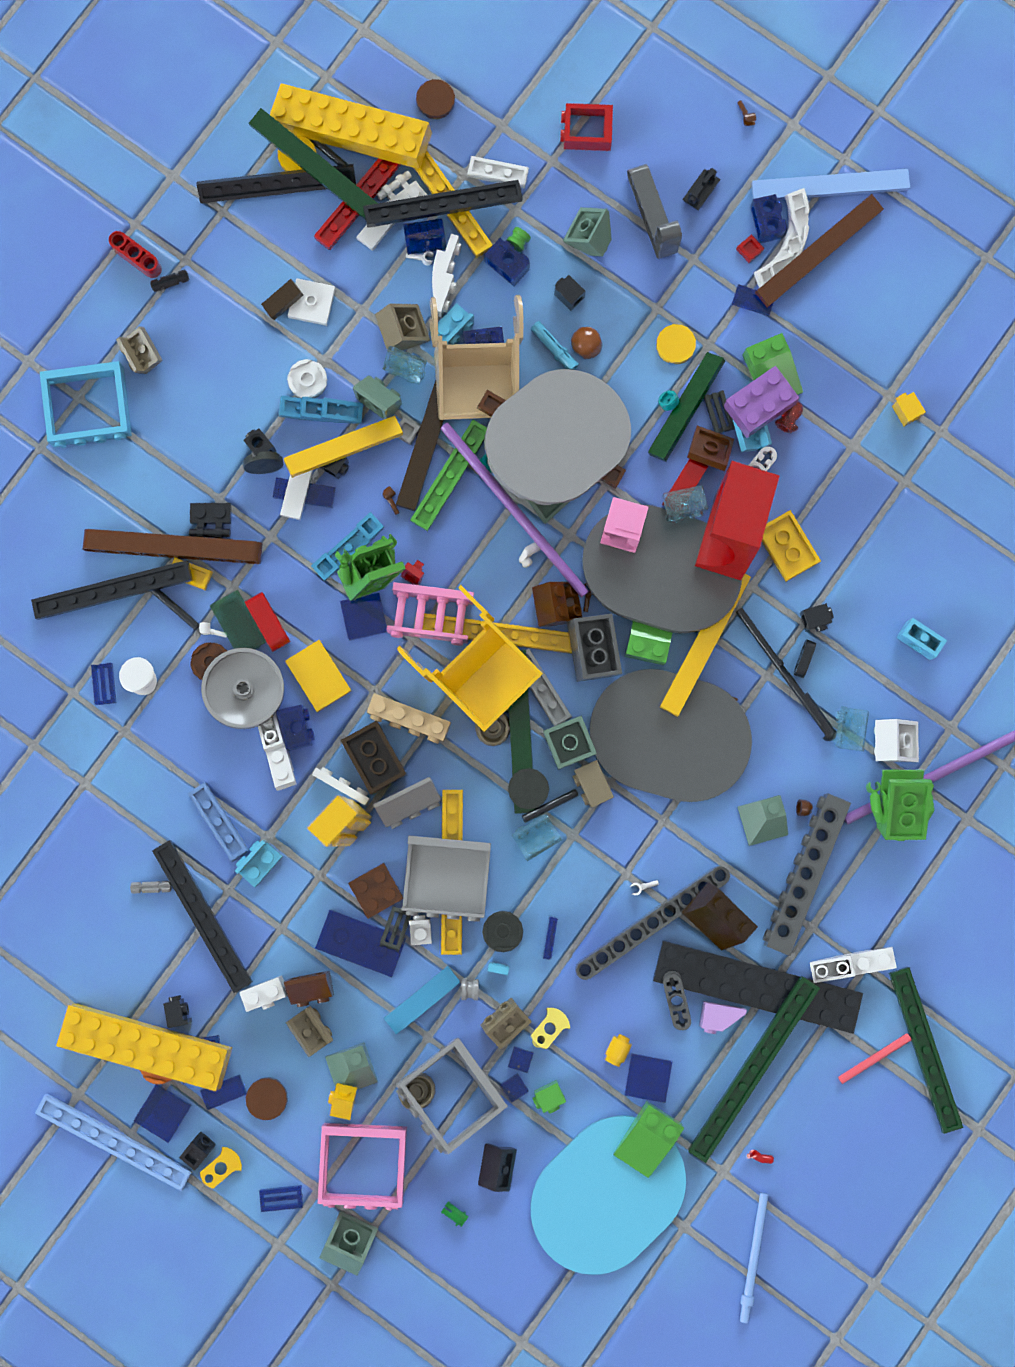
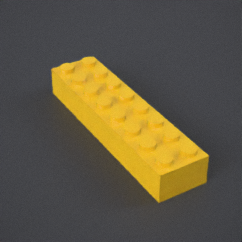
(352, 126)
(340, 822)
(144, 1047)

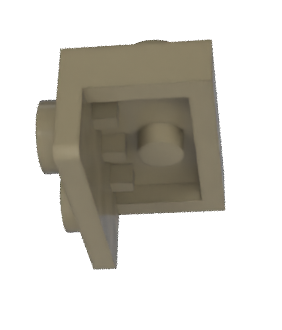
(139, 351)
(310, 1030)

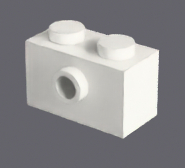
(263, 994)

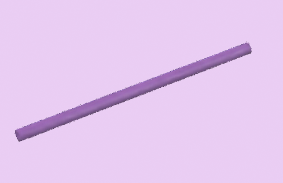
(514, 510)
(945, 770)

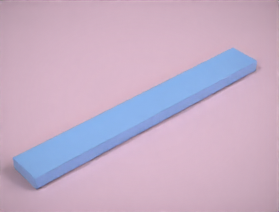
(834, 184)
(113, 1142)

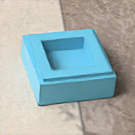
(498, 968)

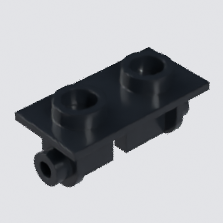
(701, 188)

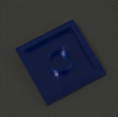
(364, 616)
(549, 937)
(648, 1078)
(162, 1113)

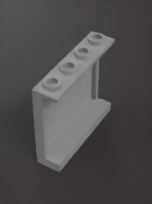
(446, 878)

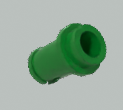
(456, 1215)

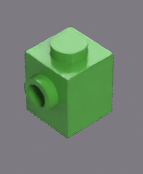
(549, 1097)

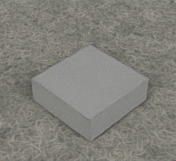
(409, 430)

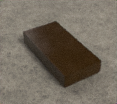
(282, 299)

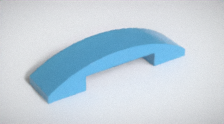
(362, 535)
(422, 1000)

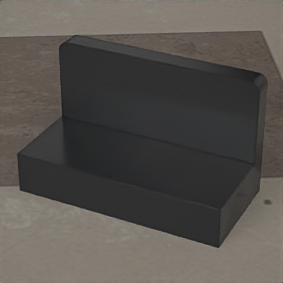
(497, 1168)

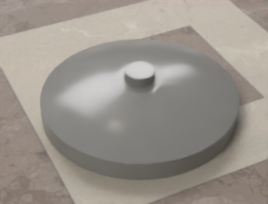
(242, 688)

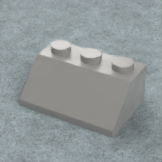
(408, 803)

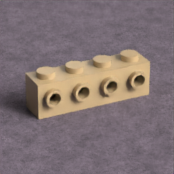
(408, 717)

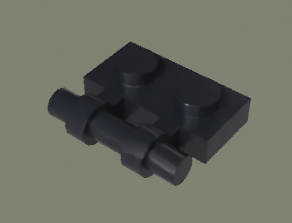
(210, 514)

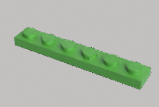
(448, 478)

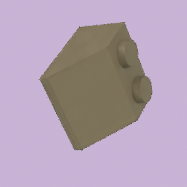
(402, 326)

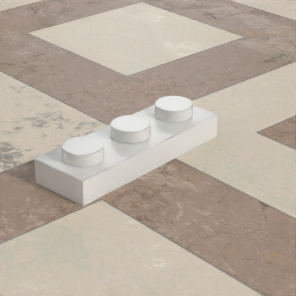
(342, 785)

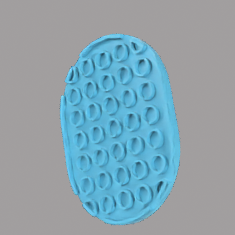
(597, 1209)

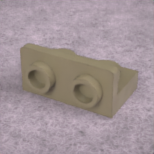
(505, 1023)

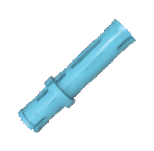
(560, 353)

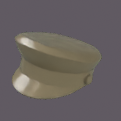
(496, 733)
(422, 1090)

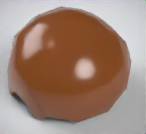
(586, 342)

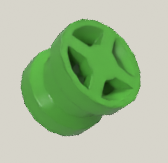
(519, 239)

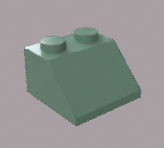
(377, 397)
(348, 1243)

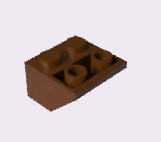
(556, 603)

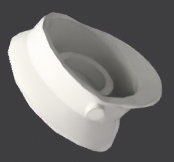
(138, 676)

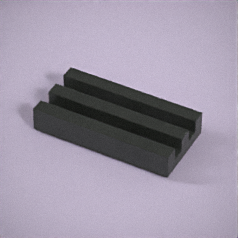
(714, 396)
(390, 945)

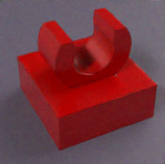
(413, 573)

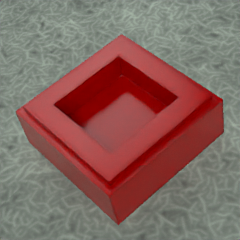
(750, 248)

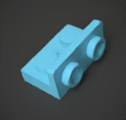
(453, 324)
(258, 862)

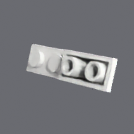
(442, 281)
(277, 755)
(852, 964)

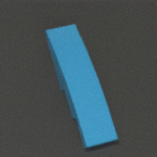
(320, 409)

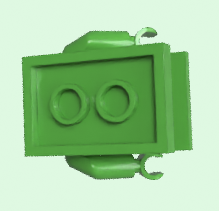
(369, 568)
(903, 804)

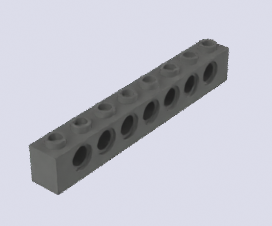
(801, 905)

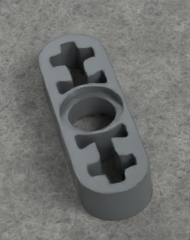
(675, 1008)

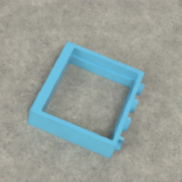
(78, 374)

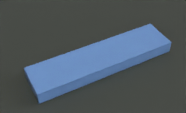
(218, 821)

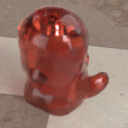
(788, 419)

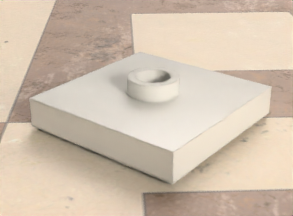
(314, 304)

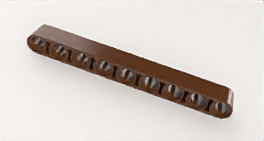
(172, 546)

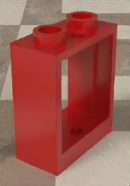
(587, 143)

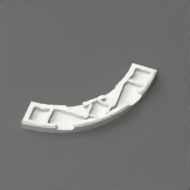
(795, 238)

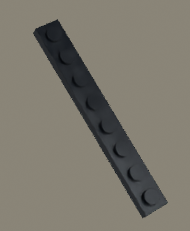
(264, 185)
(442, 203)
(112, 590)
(202, 916)

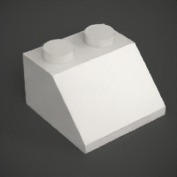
(896, 740)

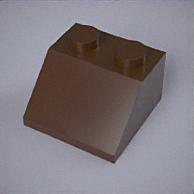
(309, 988)

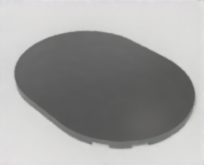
(660, 579)
(668, 754)

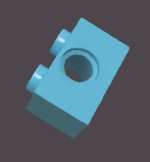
(921, 639)

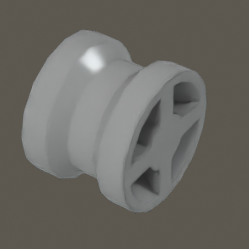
(470, 989)

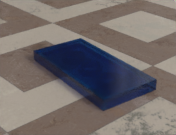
(358, 943)

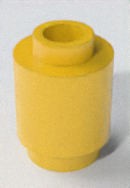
(618, 1050)

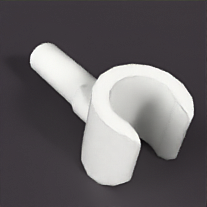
(422, 257)
(205, 629)
(644, 886)

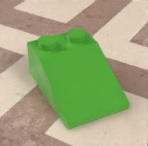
(772, 353)
(648, 644)
(648, 1139)

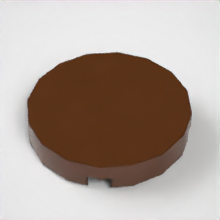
(435, 99)
(203, 656)
(266, 1098)

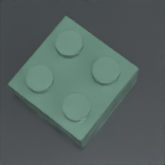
(569, 742)

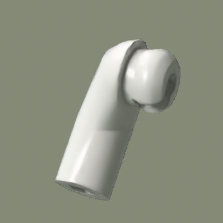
(528, 551)

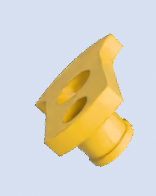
(232, 1163)

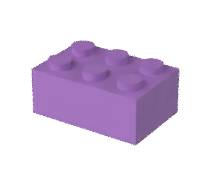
(761, 401)

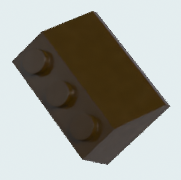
(719, 918)

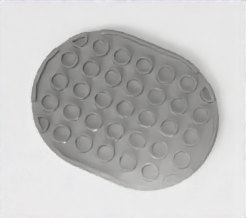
(557, 436)

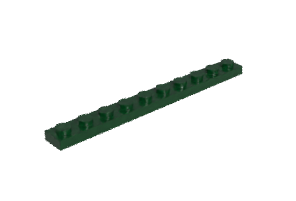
(753, 1069)

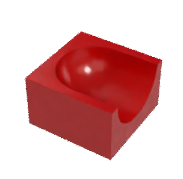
(737, 520)

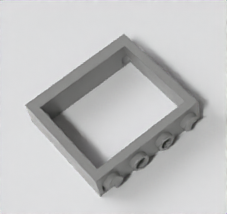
(478, 1076)

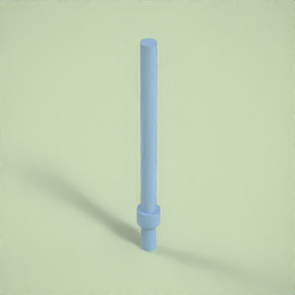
(747, 1298)

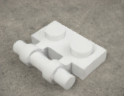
(408, 191)

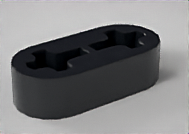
(804, 658)

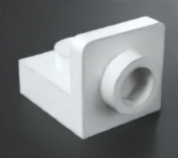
(420, 930)

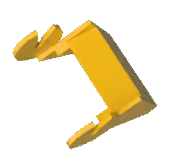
(485, 674)

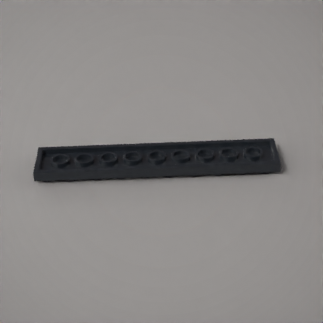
(755, 985)

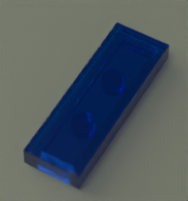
(316, 495)

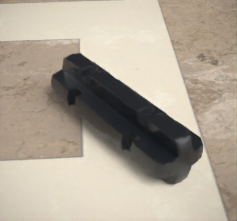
(169, 280)

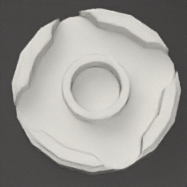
(307, 379)

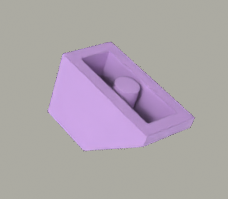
(719, 1016)

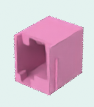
(624, 525)

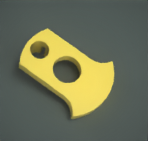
(560, 1022)

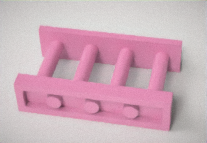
(422, 594)

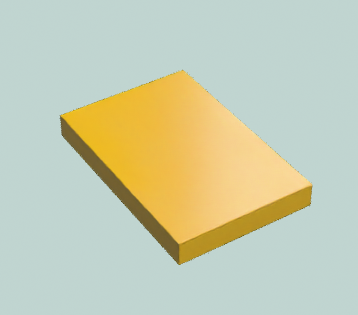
(789, 546)
(318, 676)

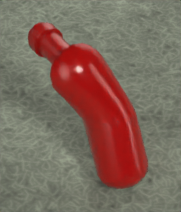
(760, 1157)

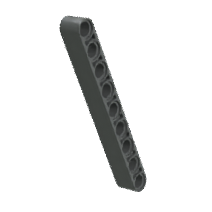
(641, 924)

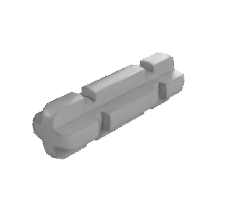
(150, 887)

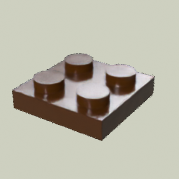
(710, 448)
(375, 890)

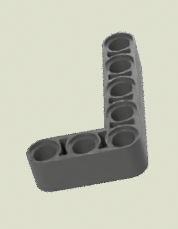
(663, 235)

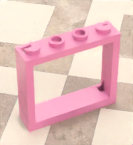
(350, 1201)

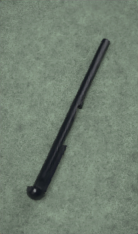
(805, 699)

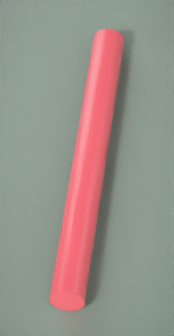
(874, 1058)

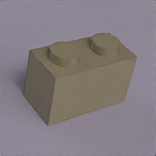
(593, 784)

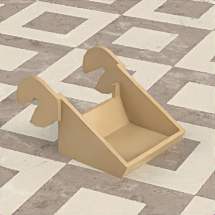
(470, 370)

